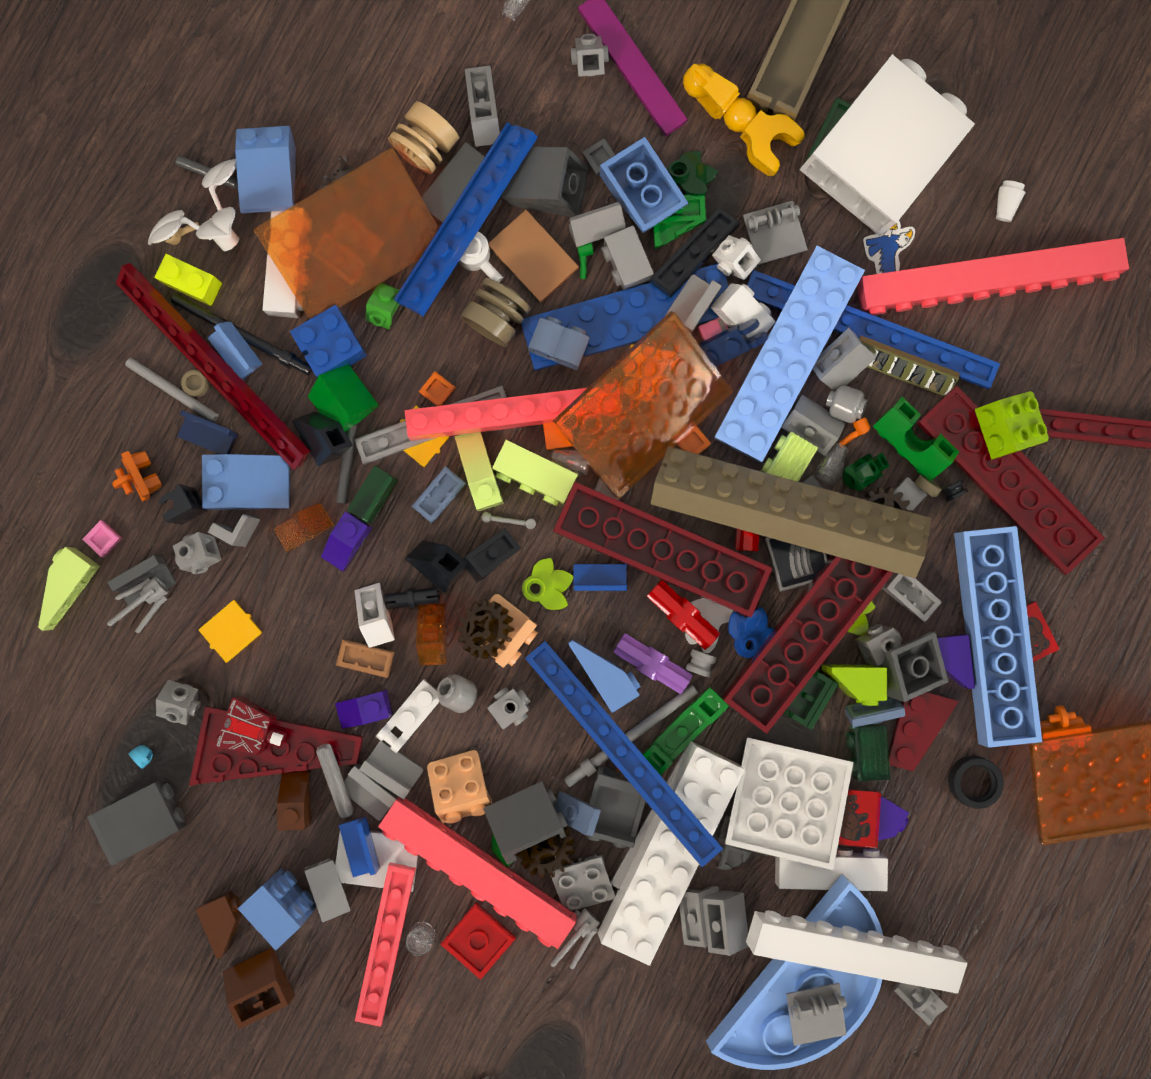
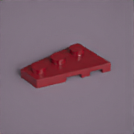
(918, 728)

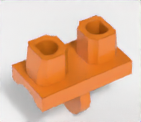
(133, 464)
(1062, 723)

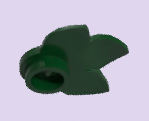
(693, 174)

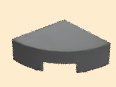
(732, 857)

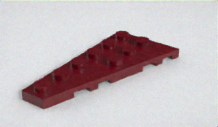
(296, 753)

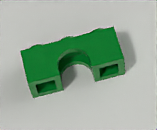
(926, 456)

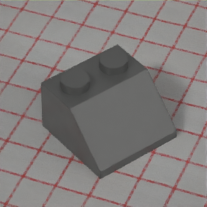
(914, 668)

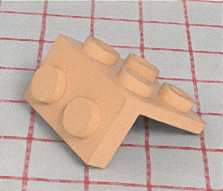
(522, 633)
(458, 787)

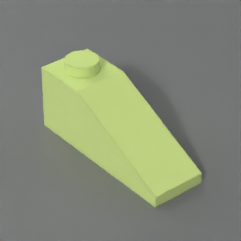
(478, 471)
(64, 583)

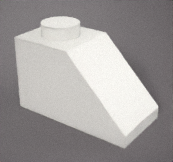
(373, 616)

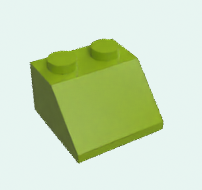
(860, 682)

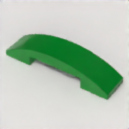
(683, 729)

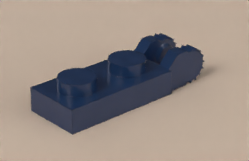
(733, 342)

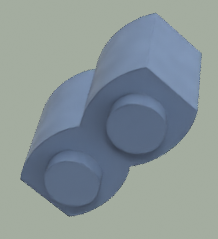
(559, 343)

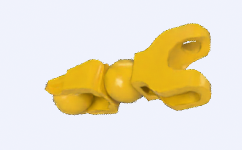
(720, 100)

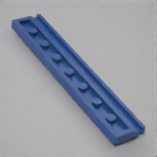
(465, 218)

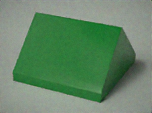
(342, 397)

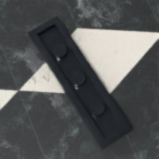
(694, 252)

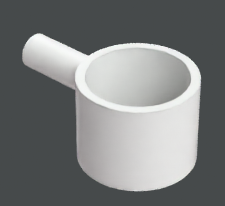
(478, 257)

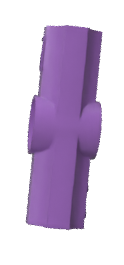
(652, 663)

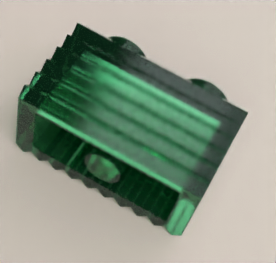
(869, 752)

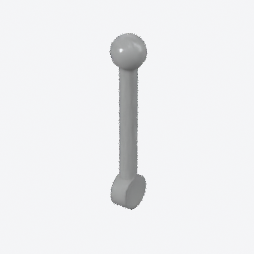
(530, 523)

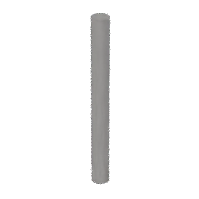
(171, 390)

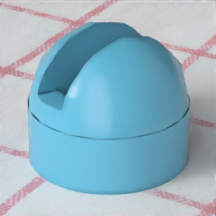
(141, 755)

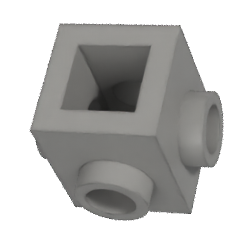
(589, 55)
(196, 553)
(877, 643)
(177, 702)
(506, 716)

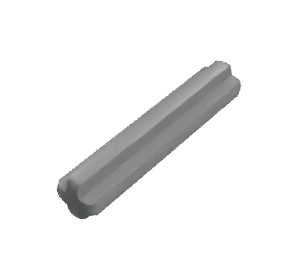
(334, 780)

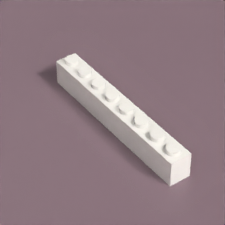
(855, 951)

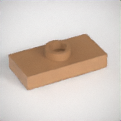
(365, 659)

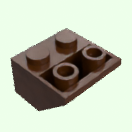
(256, 988)

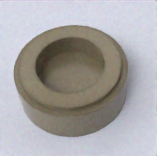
(195, 383)
(927, 486)

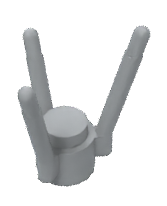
(153, 591)
(585, 925)

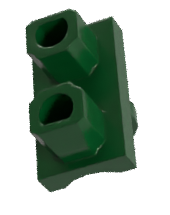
(864, 471)

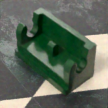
(811, 700)

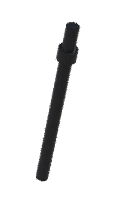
(285, 357)

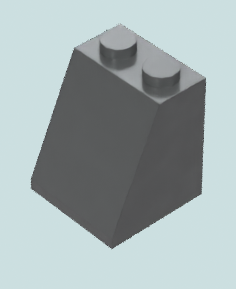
(549, 182)
(137, 821)

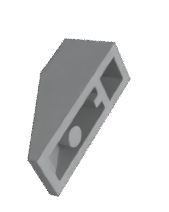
(482, 105)

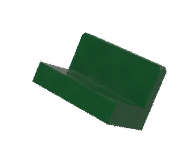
(372, 495)

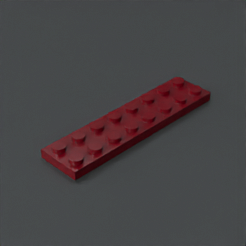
(1014, 485)

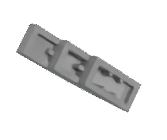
(912, 595)

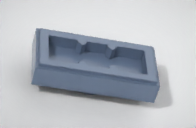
(439, 494)
(863, 715)
(577, 813)

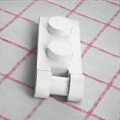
(410, 715)

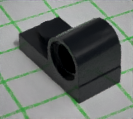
(491, 555)

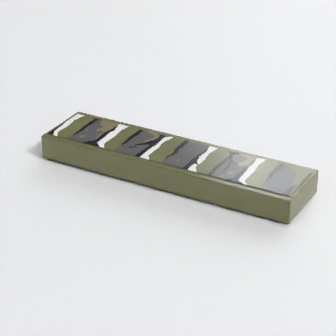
(911, 368)

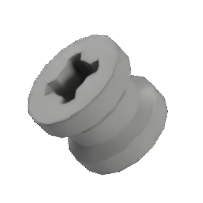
(701, 663)

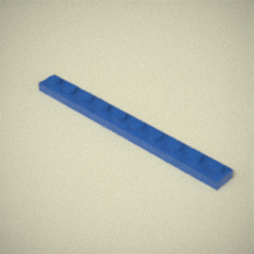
(971, 366)
(624, 755)

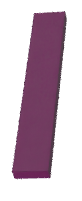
(633, 66)

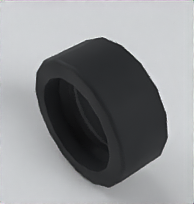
(996, 786)

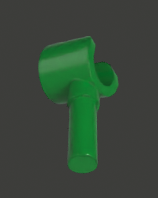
(583, 251)

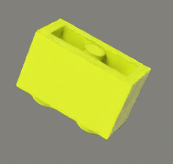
(188, 280)

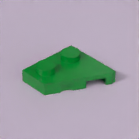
(681, 221)

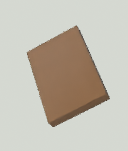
(533, 256)

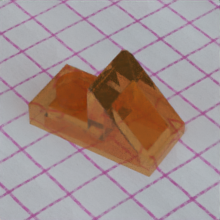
(303, 527)

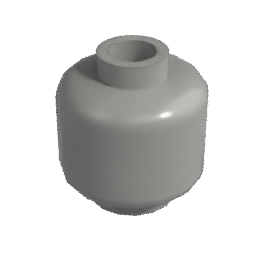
(847, 403)
(457, 693)

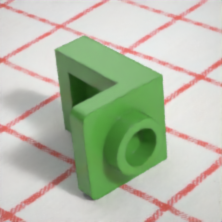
(382, 306)

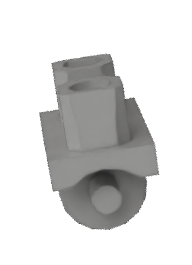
(921, 1000)

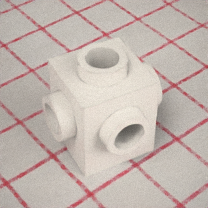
(736, 257)

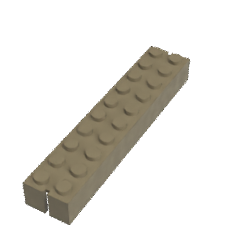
(795, 55)
(792, 512)

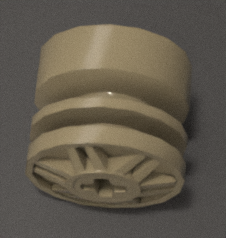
(498, 308)

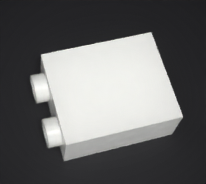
(888, 144)

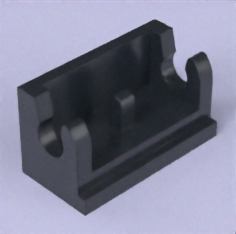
(186, 505)

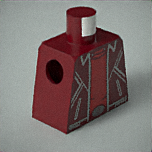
(249, 728)

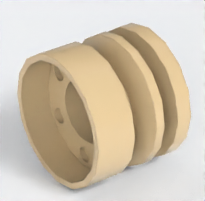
(426, 134)

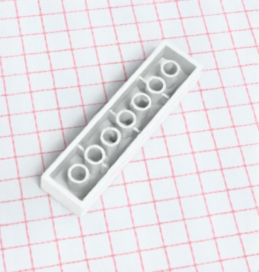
(662, 864)

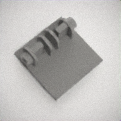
(775, 232)
(583, 883)
(816, 1013)

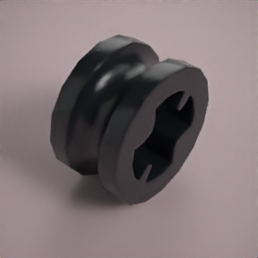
(954, 490)

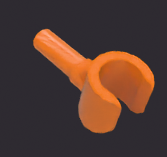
(861, 426)

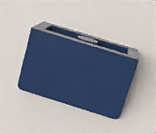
(207, 434)

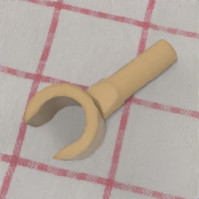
(176, 238)

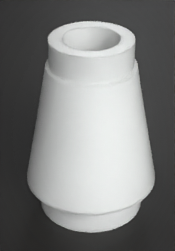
(1009, 198)

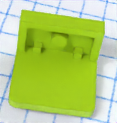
(1012, 424)

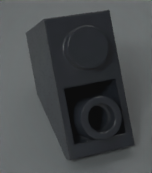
(322, 437)
(437, 563)

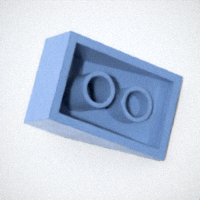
(265, 168)
(642, 185)
(245, 482)
(609, 679)

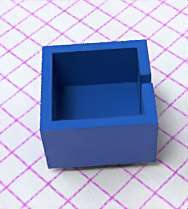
(328, 341)

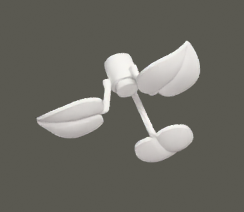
(215, 228)

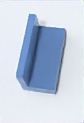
(234, 349)

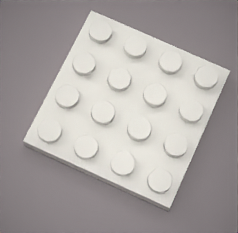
(789, 803)

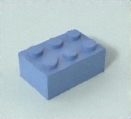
(278, 908)

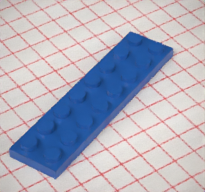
(620, 316)

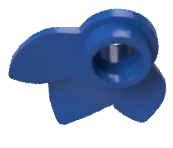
(747, 629)

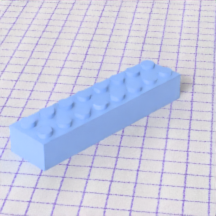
(789, 354)
(998, 637)

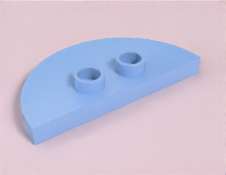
(759, 1027)

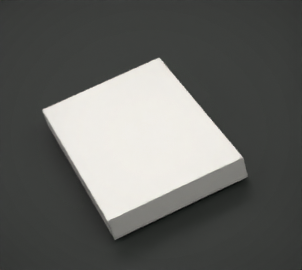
(387, 852)

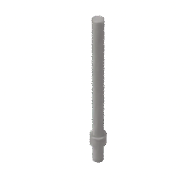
(589, 767)

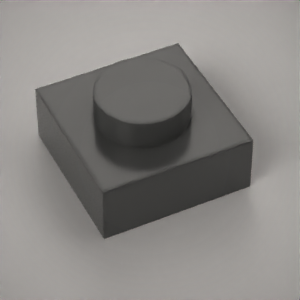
(597, 155)

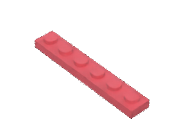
(385, 944)

